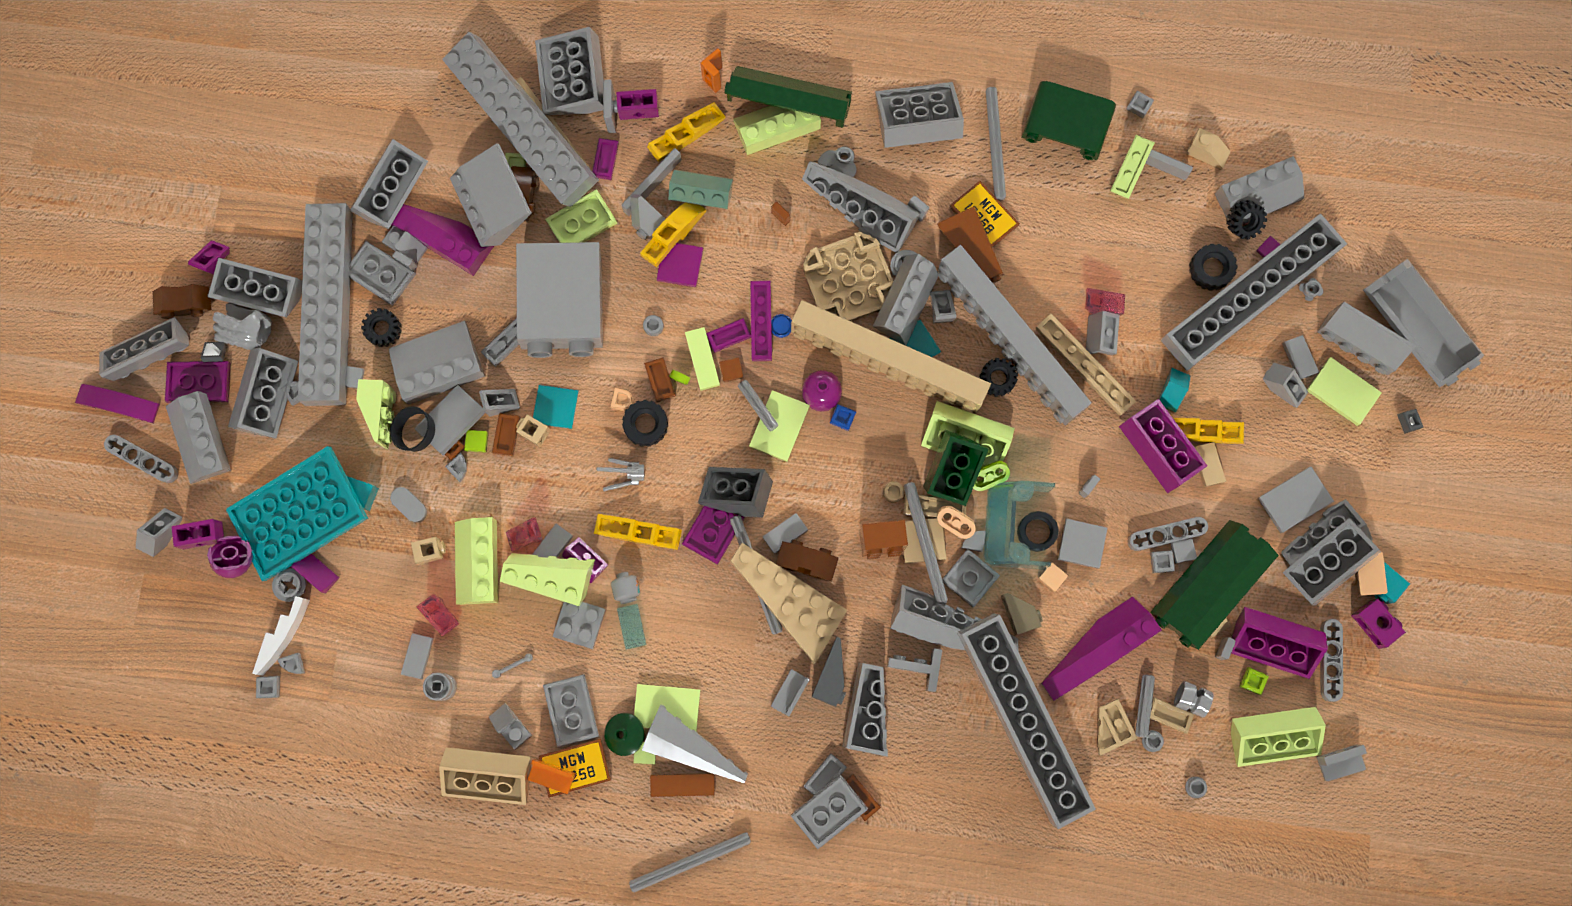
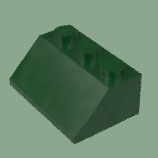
(955, 468)

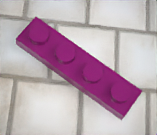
(761, 321)

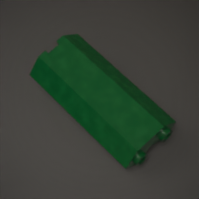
(789, 94)
(1214, 584)

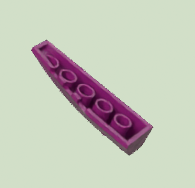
(444, 237)
(1101, 646)

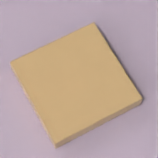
(913, 551)

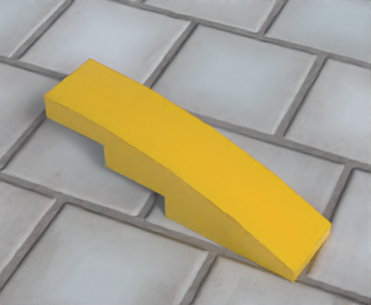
(687, 131)
(1211, 430)
(637, 531)

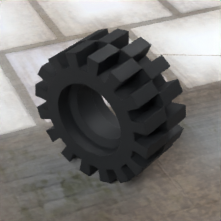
(1238, 215)
(375, 317)
(1007, 368)

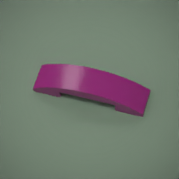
(117, 403)

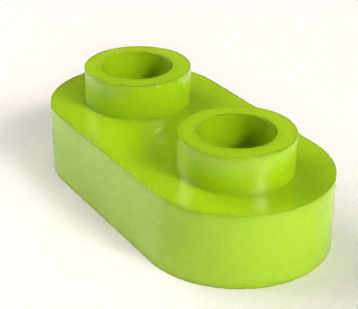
(990, 477)

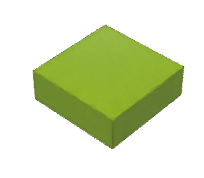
(476, 441)
(1254, 681)

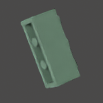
(700, 189)

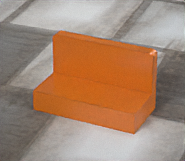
(710, 70)
(551, 776)

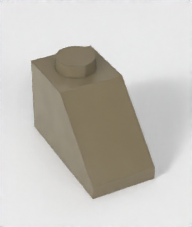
(1021, 614)

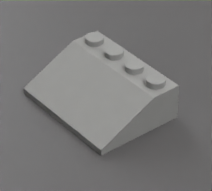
(570, 73)
(919, 114)
(490, 196)
(435, 363)

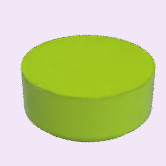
(679, 377)

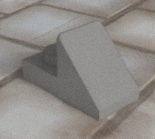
(405, 243)
(942, 306)
(509, 726)

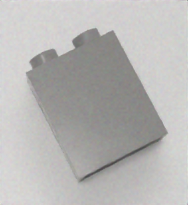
(559, 298)

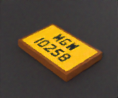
(994, 216)
(585, 760)

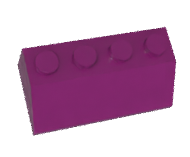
(1163, 446)
(1278, 642)

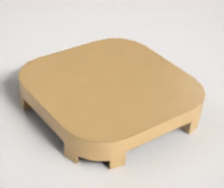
(848, 277)

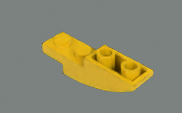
(671, 230)

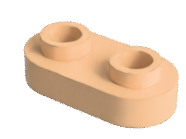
(955, 521)

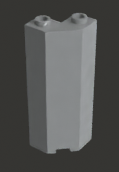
(1424, 321)

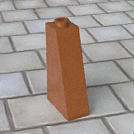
(968, 231)

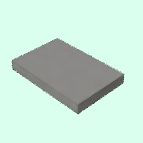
(380, 273)
(452, 419)
(1295, 499)
(571, 710)
(829, 811)

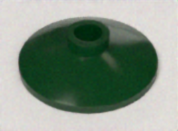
(632, 730)

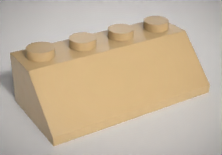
(485, 776)

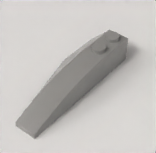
(864, 205)
(924, 618)

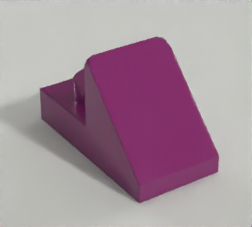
(208, 256)

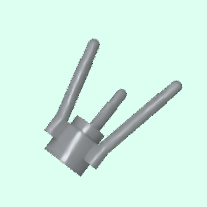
(634, 472)

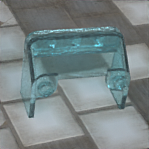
(1000, 524)

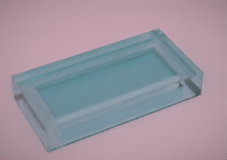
(631, 626)

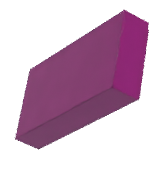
(605, 158)
(728, 335)

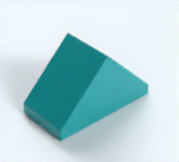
(1174, 389)

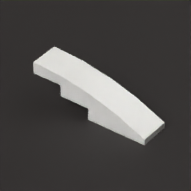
(276, 643)

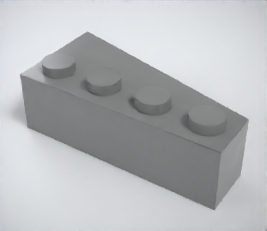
(867, 712)

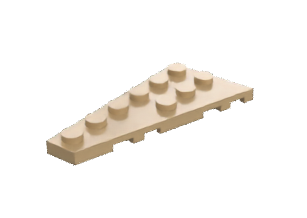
(797, 606)

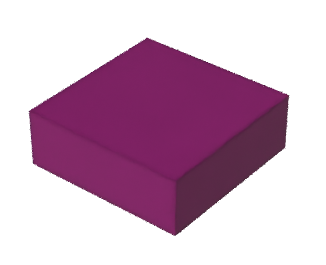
(1268, 246)

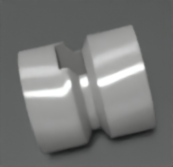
(439, 686)
(1195, 699)

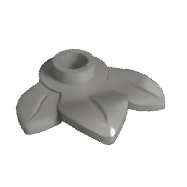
(833, 160)

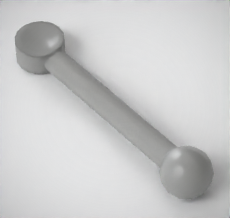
(497, 673)

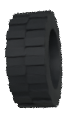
(1219, 252)
(636, 410)

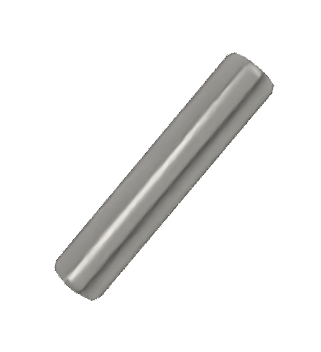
(758, 405)
(1145, 706)

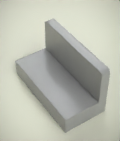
(1102, 333)
(790, 692)
(1342, 762)

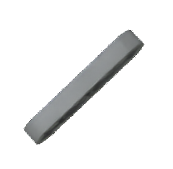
(141, 458)
(1168, 536)
(1336, 660)

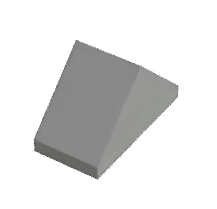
(499, 401)

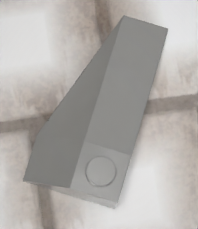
(1331, 519)

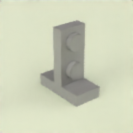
(920, 666)

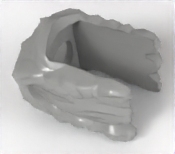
(242, 327)

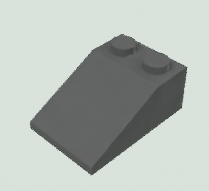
(736, 490)
(831, 681)

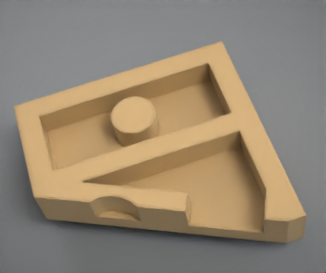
(1113, 727)

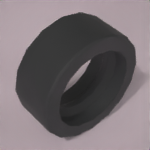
(1021, 532)

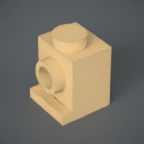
(527, 423)
(421, 548)

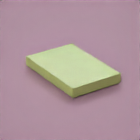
(582, 220)
(1344, 391)
(790, 416)
(678, 702)

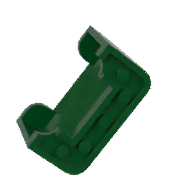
(1069, 118)

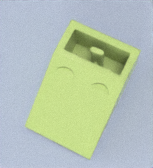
(376, 404)

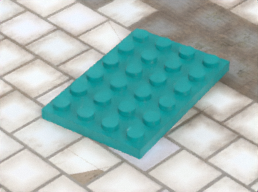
(297, 513)

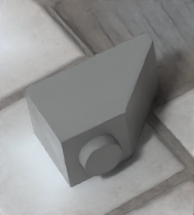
(644, 217)
(1285, 384)
(157, 532)

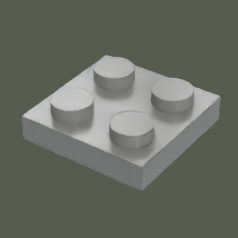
(579, 624)

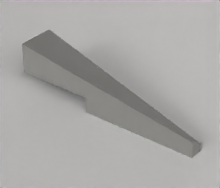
(676, 742)

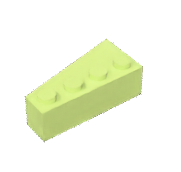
(550, 576)

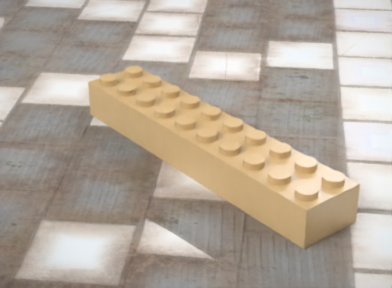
(889, 357)

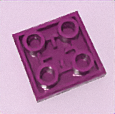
(681, 265)

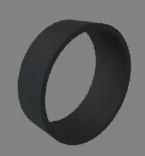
(399, 422)

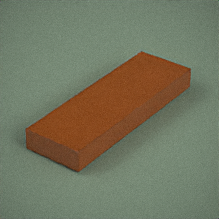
(682, 785)

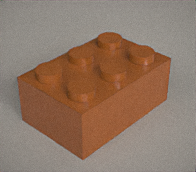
(883, 539)

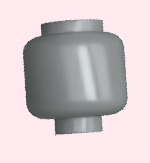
(625, 588)

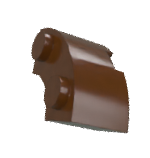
(527, 182)
(181, 301)
(806, 560)

